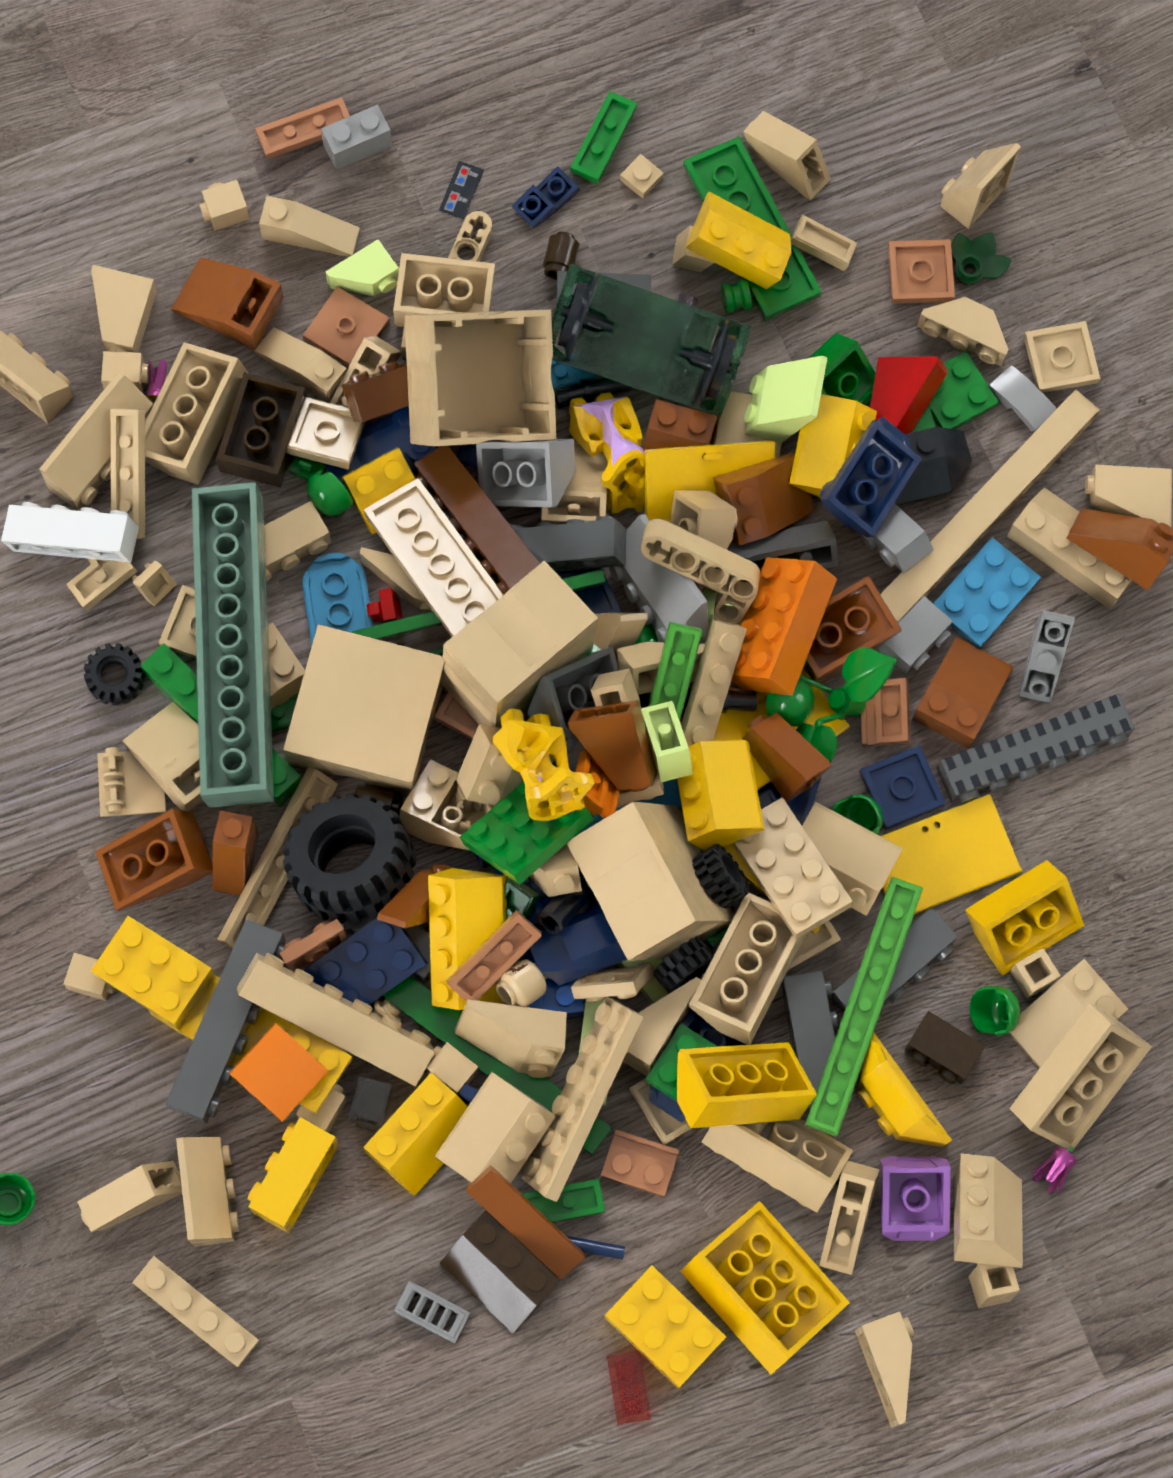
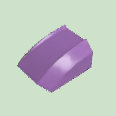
(915, 1197)

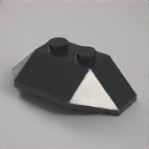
(942, 464)

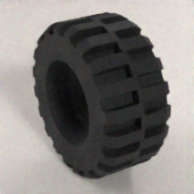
(333, 828)

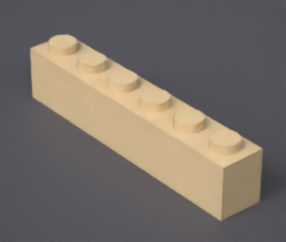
(336, 1018)

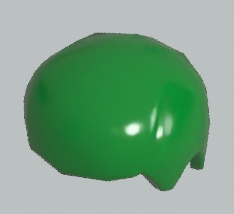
(328, 494)
(793, 708)
(861, 810)
(994, 1010)
(16, 1198)

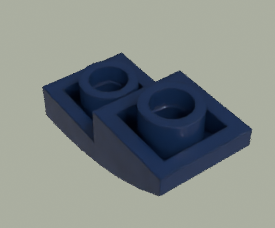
(546, 199)

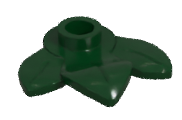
(979, 256)

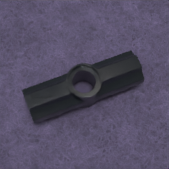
(564, 907)

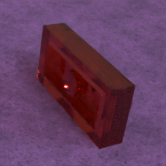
(628, 1387)

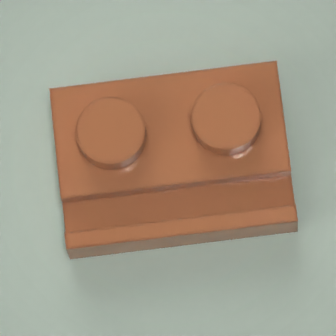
(887, 715)
(639, 1163)

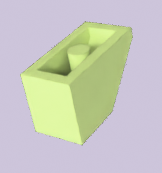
(365, 272)
(667, 741)

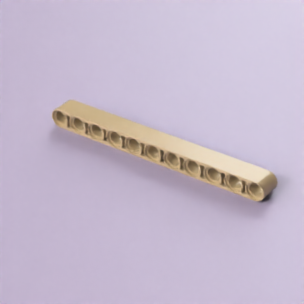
(991, 503)

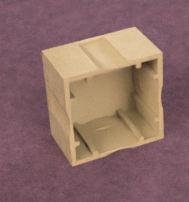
(480, 377)
(514, 643)
(365, 709)
(646, 880)

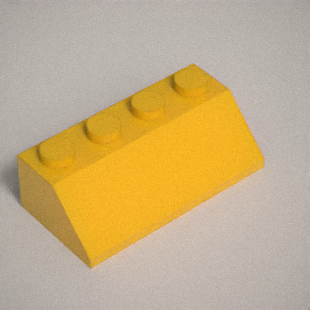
(462, 916)
(742, 1085)

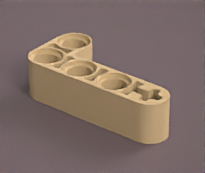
(656, 546)

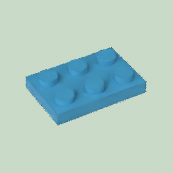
(986, 592)

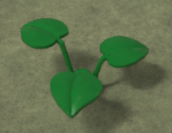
(865, 676)

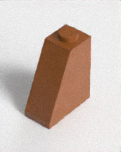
(617, 743)
(785, 755)
(233, 852)

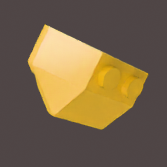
(896, 1100)

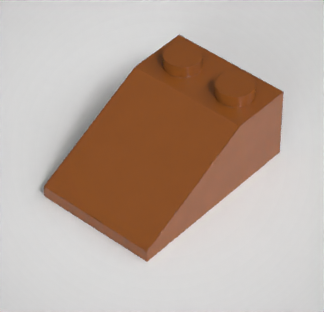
(678, 427)
(763, 498)
(1125, 542)
(850, 622)
(962, 693)
(155, 859)

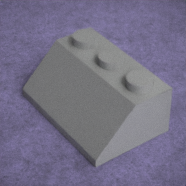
(525, 471)

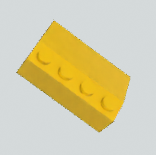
(764, 1287)

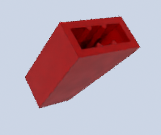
(905, 388)

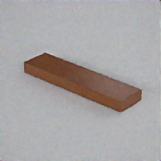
(525, 1222)

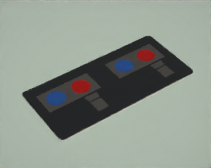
(461, 190)

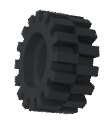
(108, 656)
(720, 876)
(684, 964)

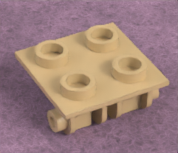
(126, 786)

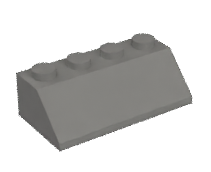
(659, 590)

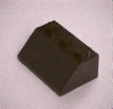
(499, 1272)

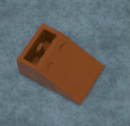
(229, 300)

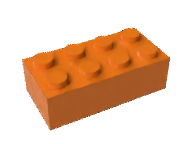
(782, 624)

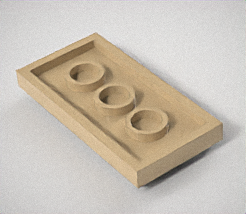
(793, 871)

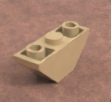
(966, 327)

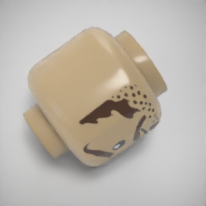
(521, 984)

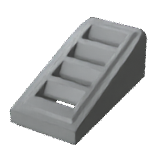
(408, 1294)

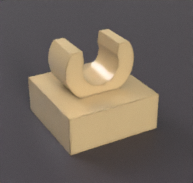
(154, 582)

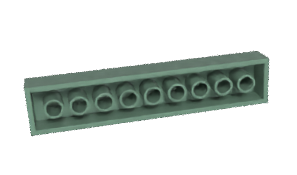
(232, 645)

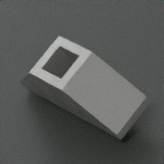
(1046, 655)

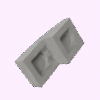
(1023, 397)

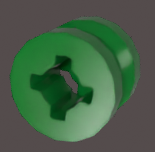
(736, 296)

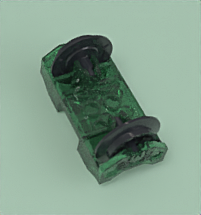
(647, 340)

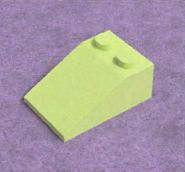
(785, 398)

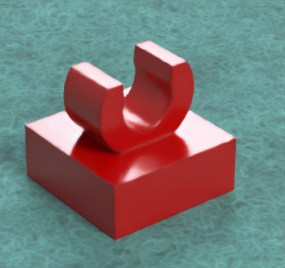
(387, 609)

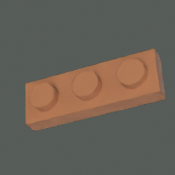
(300, 128)
(494, 957)

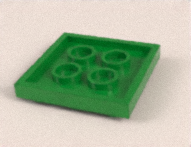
(517, 842)

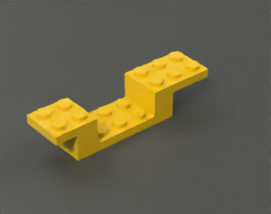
(179, 990)

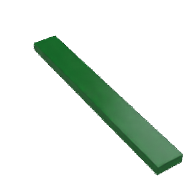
(430, 620)
(416, 1003)

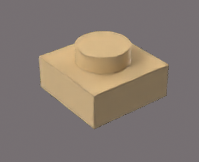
(641, 176)

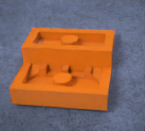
(278, 1072)

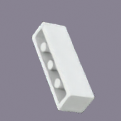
(70, 532)

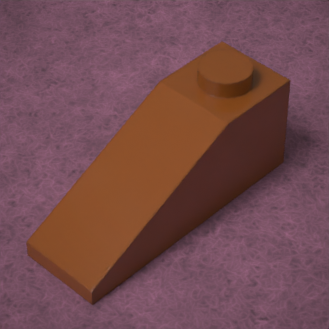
(411, 903)

